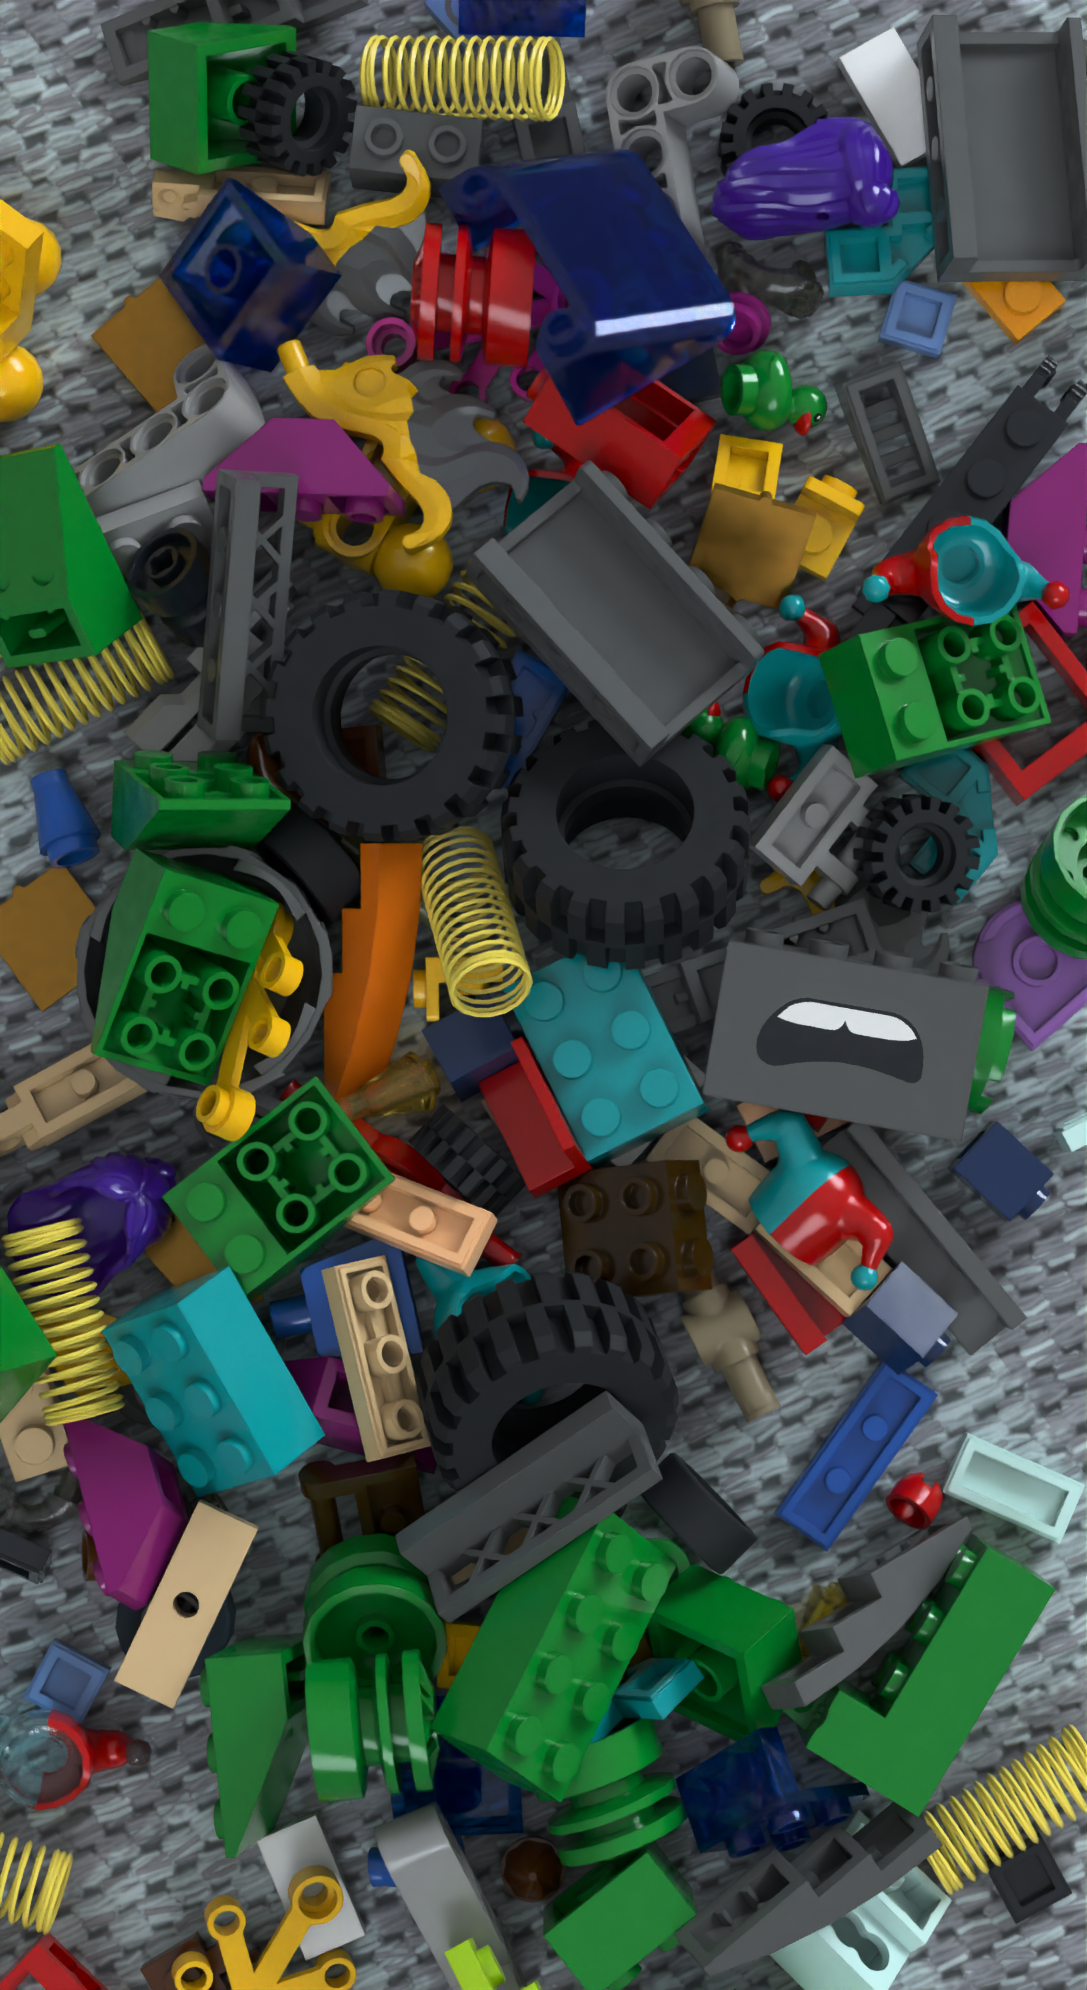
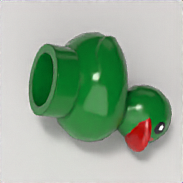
(764, 394)
(737, 741)

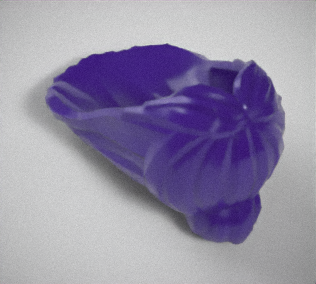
(809, 183)
(118, 1208)

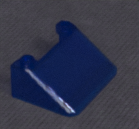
(619, 256)

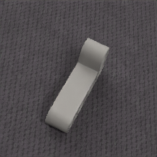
(666, 115)
(180, 442)
(442, 1890)

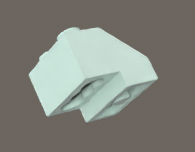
(872, 1940)

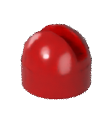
(914, 1501)

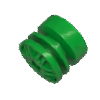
(1057, 883)
(370, 1726)
(614, 1804)

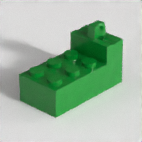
(936, 1684)

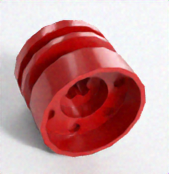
(474, 295)

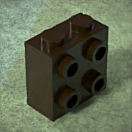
(639, 1227)

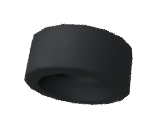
(314, 861)
(698, 1515)

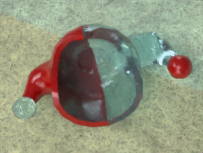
(52, 1756)

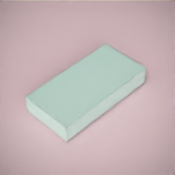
(1012, 1487)

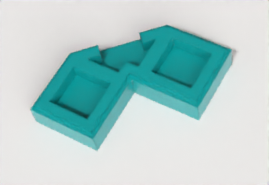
(883, 257)
(966, 783)
(650, 1692)

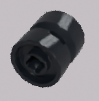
(173, 582)

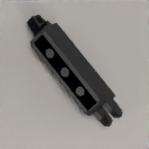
(980, 481)

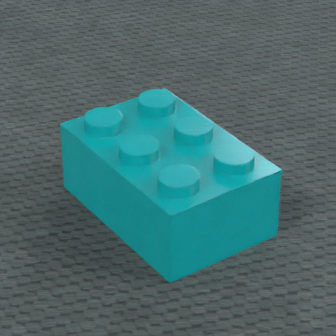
(607, 1056)
(213, 1383)

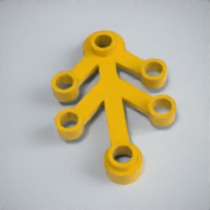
(224, 1106)
(290, 1932)

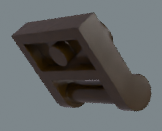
(384, 1492)

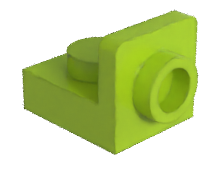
(478, 1967)

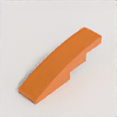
(376, 967)

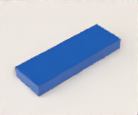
(855, 1454)

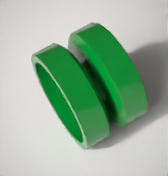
(371, 1602)

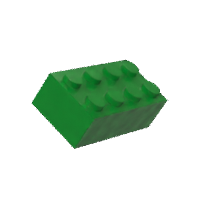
(554, 1656)

